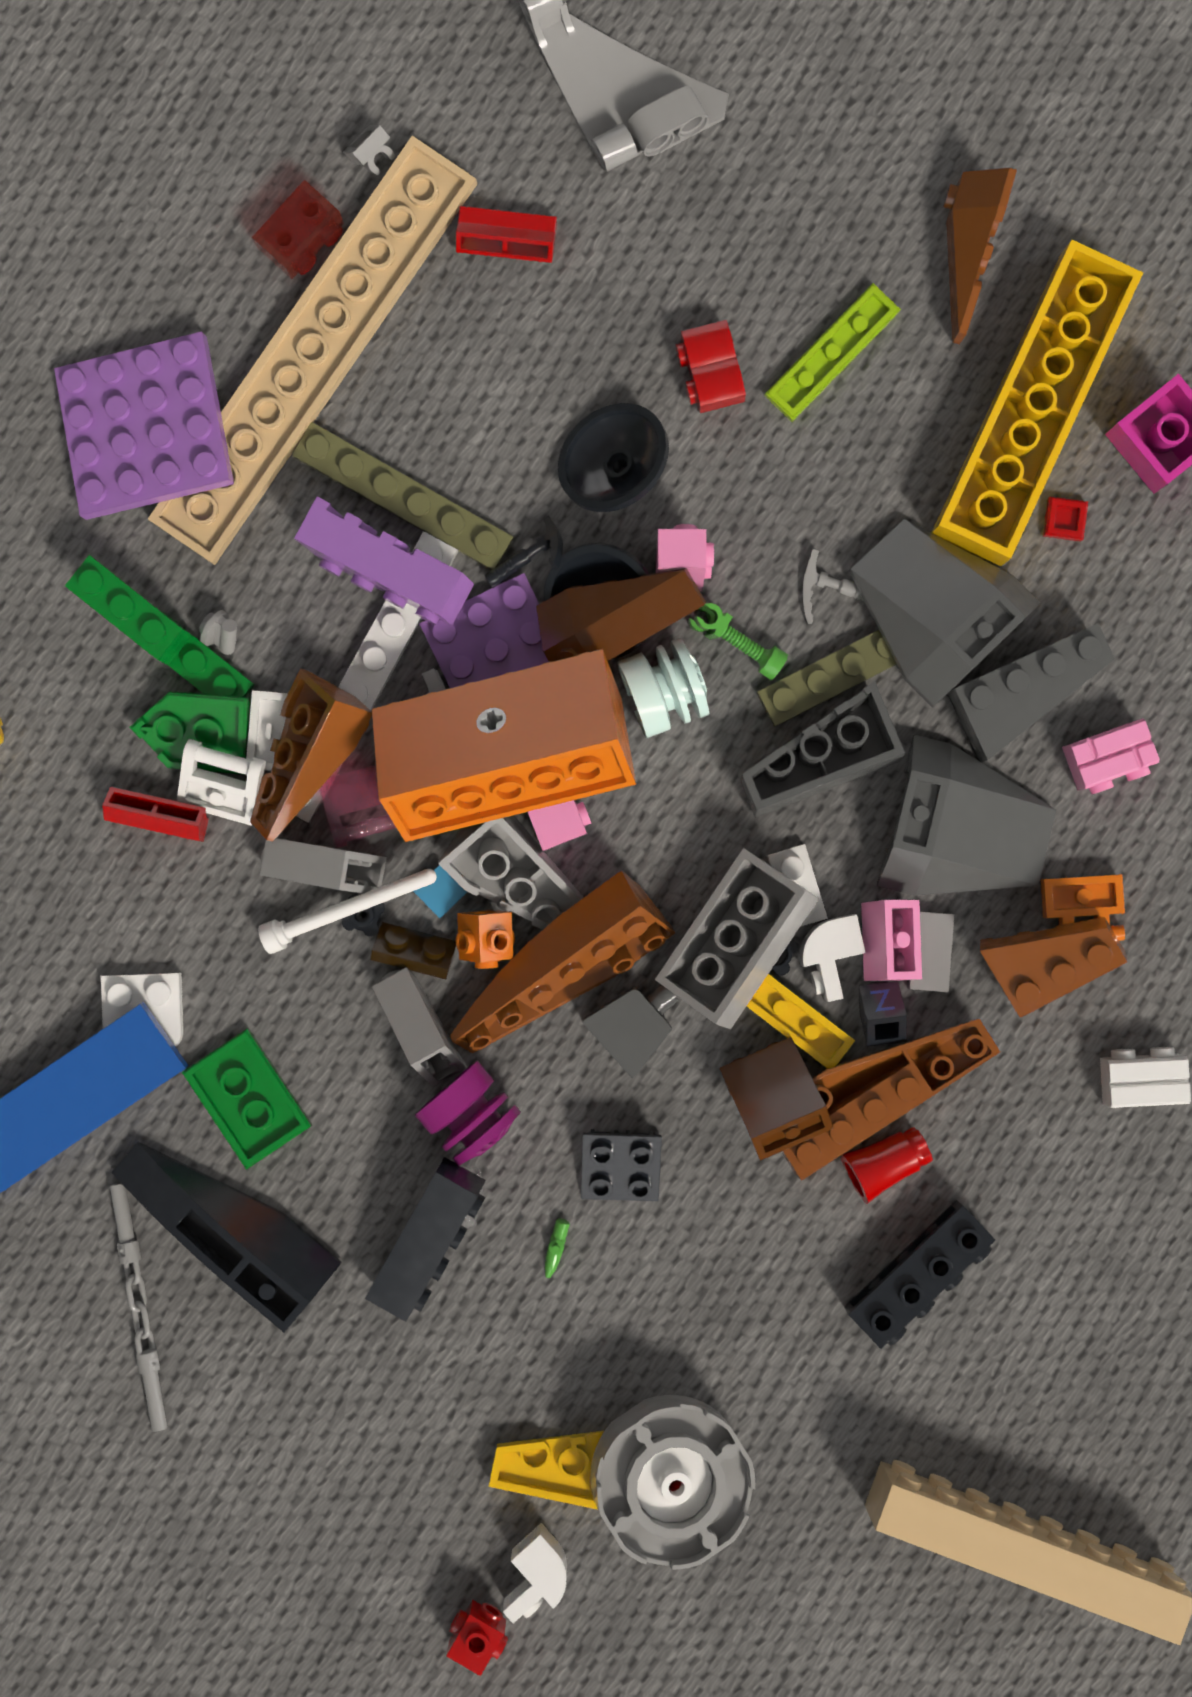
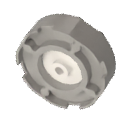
(672, 1481)

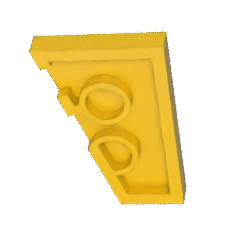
(548, 1467)

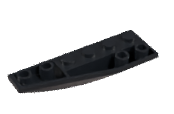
(231, 1233)

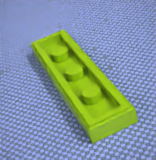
(832, 352)

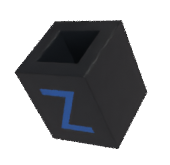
(882, 1013)

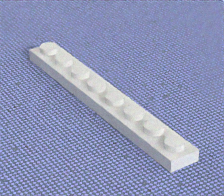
(382, 650)

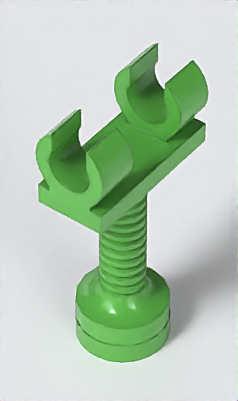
(718, 626)

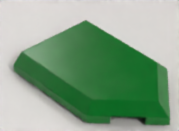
(210, 719)

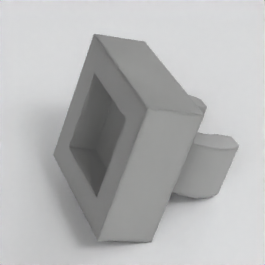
(367, 145)

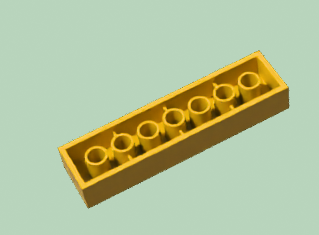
(1037, 403)

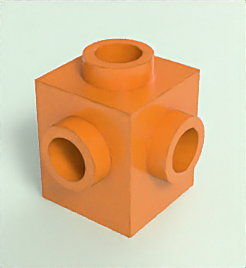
(485, 937)

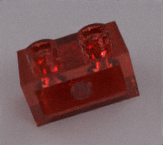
(299, 230)

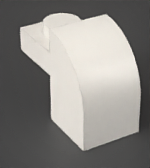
(825, 944)
(545, 1569)

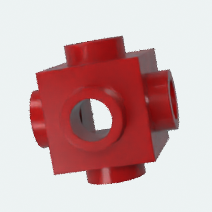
(477, 1636)

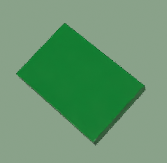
(247, 1098)

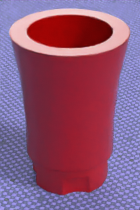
(886, 1162)

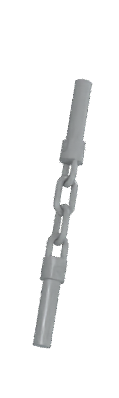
(146, 1359)

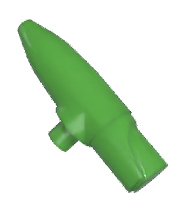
(556, 1246)

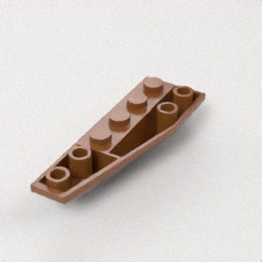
(566, 959)
(886, 1085)

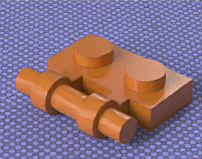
(1084, 897)

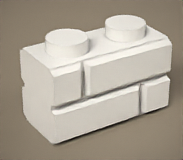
(1145, 1079)

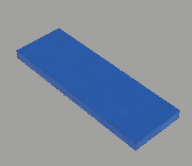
(83, 1091)

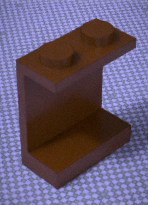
(776, 1098)

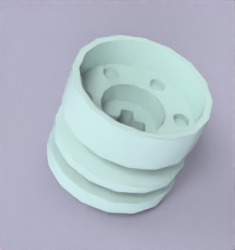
(664, 687)

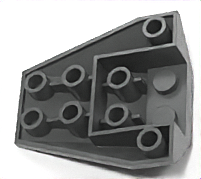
(937, 606)
(963, 827)

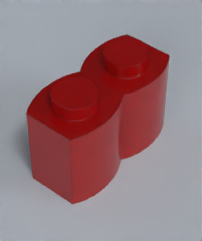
(711, 366)

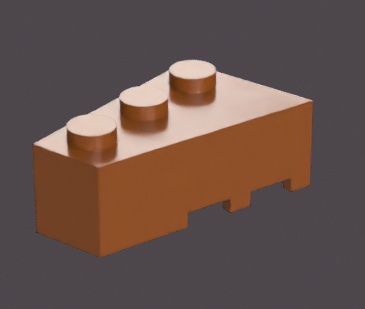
(1052, 962)

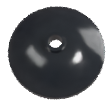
(604, 444)
(593, 565)

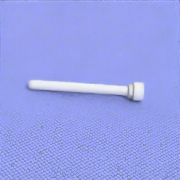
(277, 935)

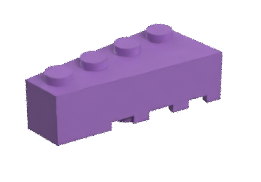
(383, 563)

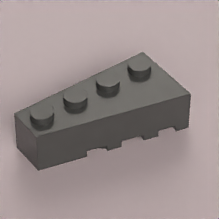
(826, 754)

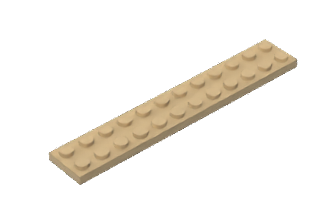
(322, 341)

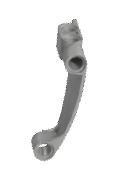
(616, 93)

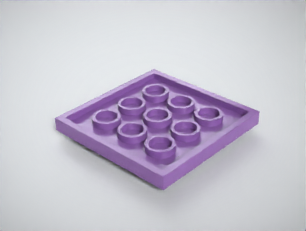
(143, 426)

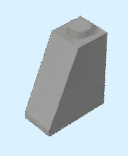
(322, 866)
(418, 1027)

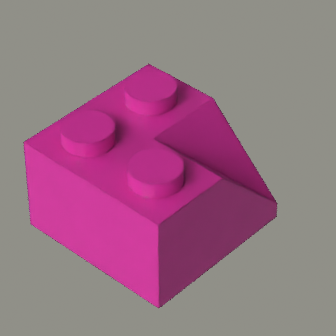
(1158, 435)

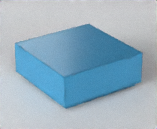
(442, 893)

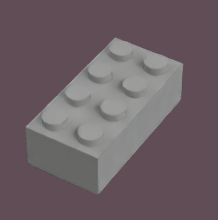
(736, 939)

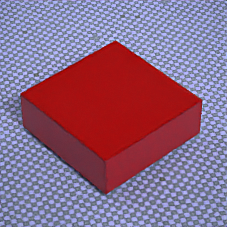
(1065, 519)

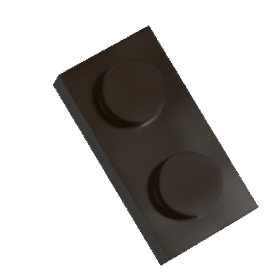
(413, 950)

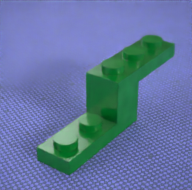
(156, 631)

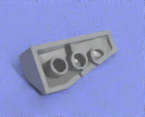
(509, 869)

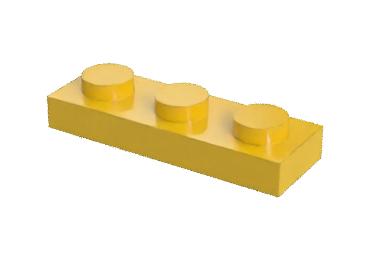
(801, 1022)

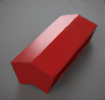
(506, 234)
(155, 819)

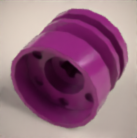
(468, 1114)

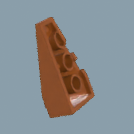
(974, 215)
(317, 737)

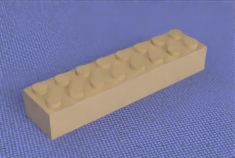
(1029, 1551)

